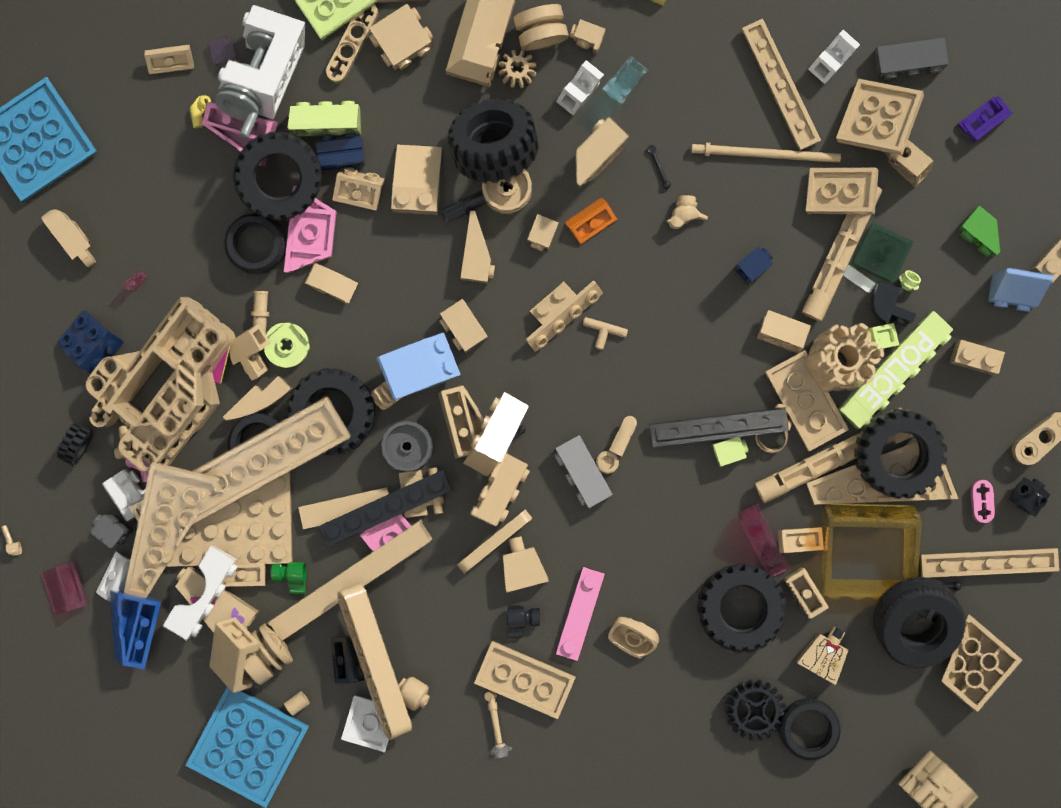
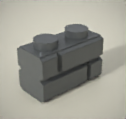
(110, 530)

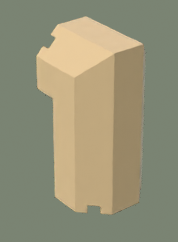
(479, 39)

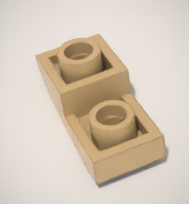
(331, 282)

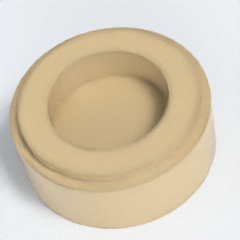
(607, 462)

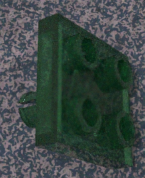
(883, 252)

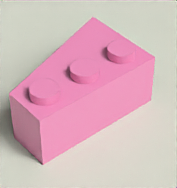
(230, 128)

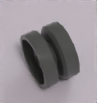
(420, 449)

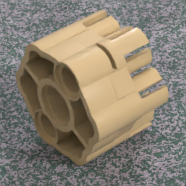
(859, 356)
(936, 785)

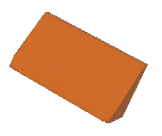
(591, 220)

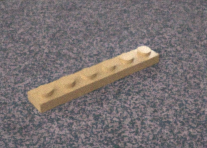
(781, 84)
(989, 562)

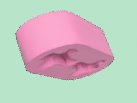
(988, 501)

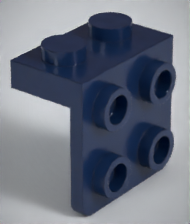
(88, 342)

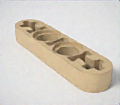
(355, 43)
(494, 541)

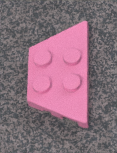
(310, 236)

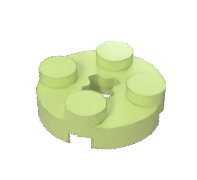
(300, 345)

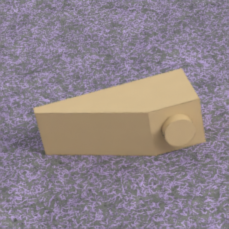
(476, 259)

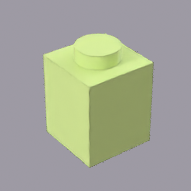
(730, 451)

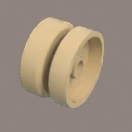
(541, 27)
(510, 201)

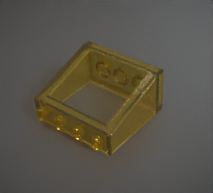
(872, 517)

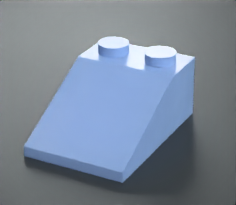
(1018, 289)
(418, 366)

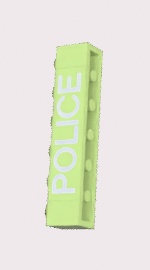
(895, 369)

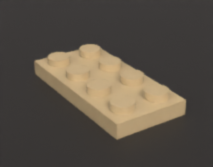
(807, 404)
(525, 679)

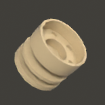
(269, 653)

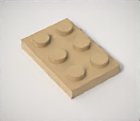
(842, 191)

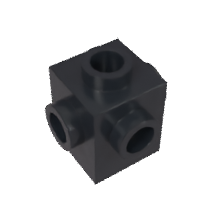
(1030, 496)

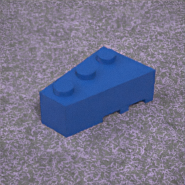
(133, 627)

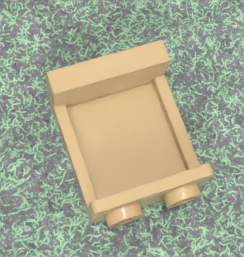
(229, 653)

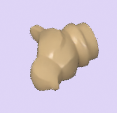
(685, 212)

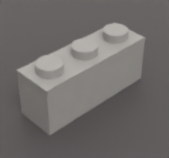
(582, 472)

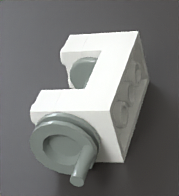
(255, 92)

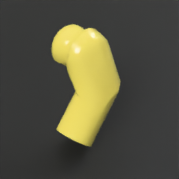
(198, 109)

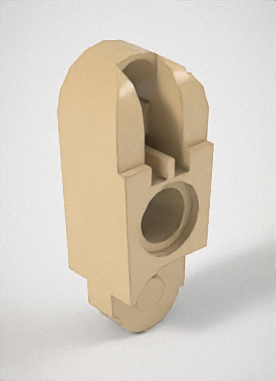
(69, 235)
(1030, 439)

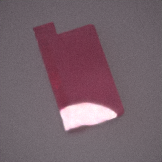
(64, 588)

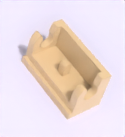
(783, 331)

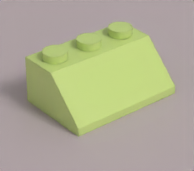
(324, 119)

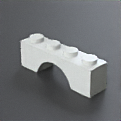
(216, 568)

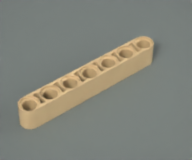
(374, 661)

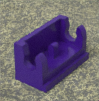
(984, 119)

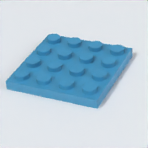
(39, 140)
(247, 746)

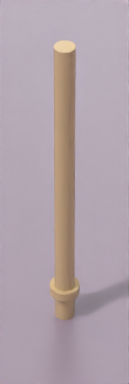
(708, 149)

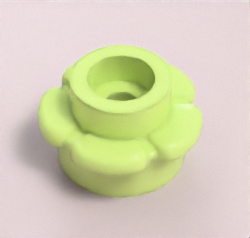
(909, 280)

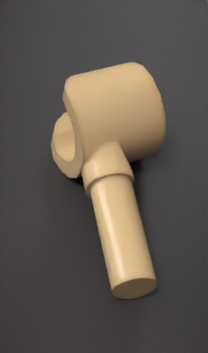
(11, 548)

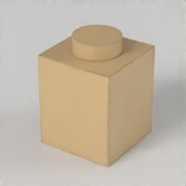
(542, 233)

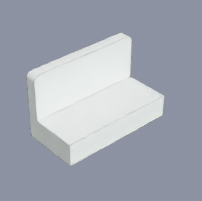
(115, 576)

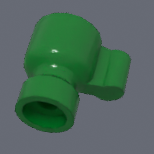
(293, 573)

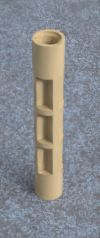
(836, 264)
(808, 469)

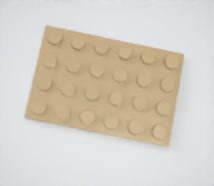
(250, 529)

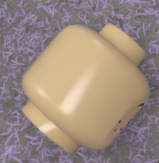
(414, 693)

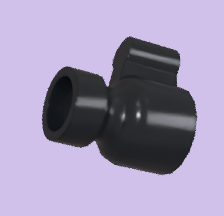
(519, 617)

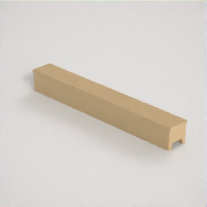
(361, 572)

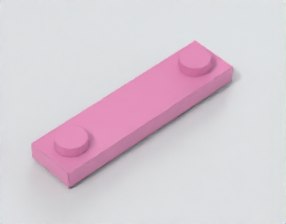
(580, 613)

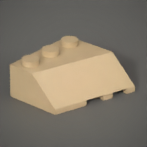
(599, 150)
(501, 490)
(978, 665)

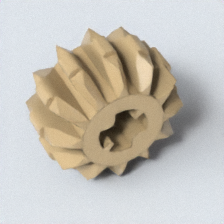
(517, 61)
(382, 396)

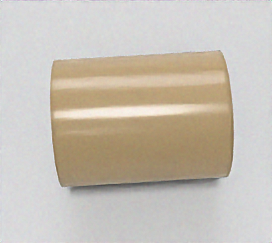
(297, 703)

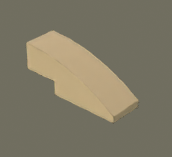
(259, 400)

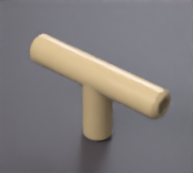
(604, 328)

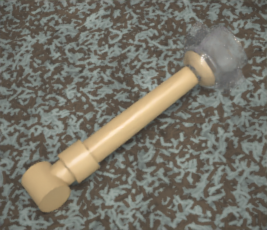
(500, 749)

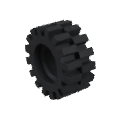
(74, 443)

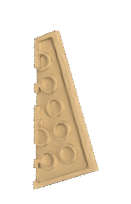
(849, 487)
(167, 512)

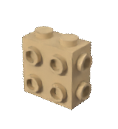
(401, 37)

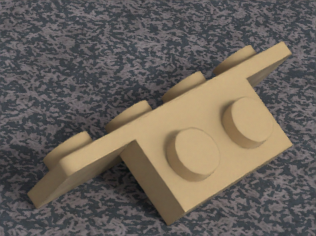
(559, 310)

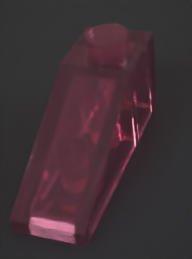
(762, 540)

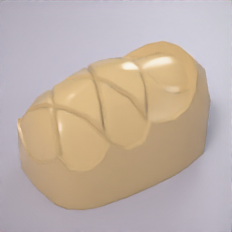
(633, 637)

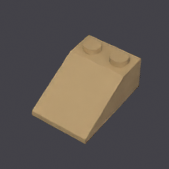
(416, 179)

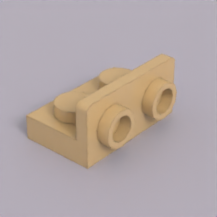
(358, 188)

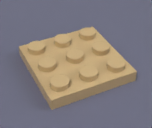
(880, 116)

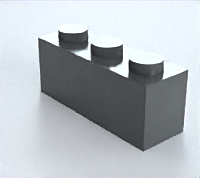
(911, 58)

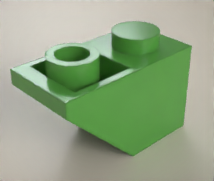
(982, 230)

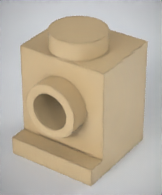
(587, 35)

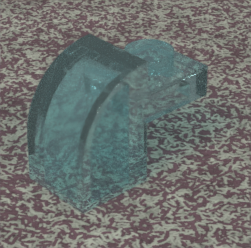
(625, 80)

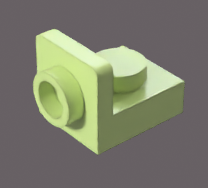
(884, 335)

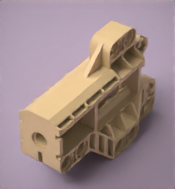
(180, 397)

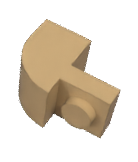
(246, 349)

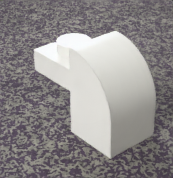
(834, 56)
(580, 88)

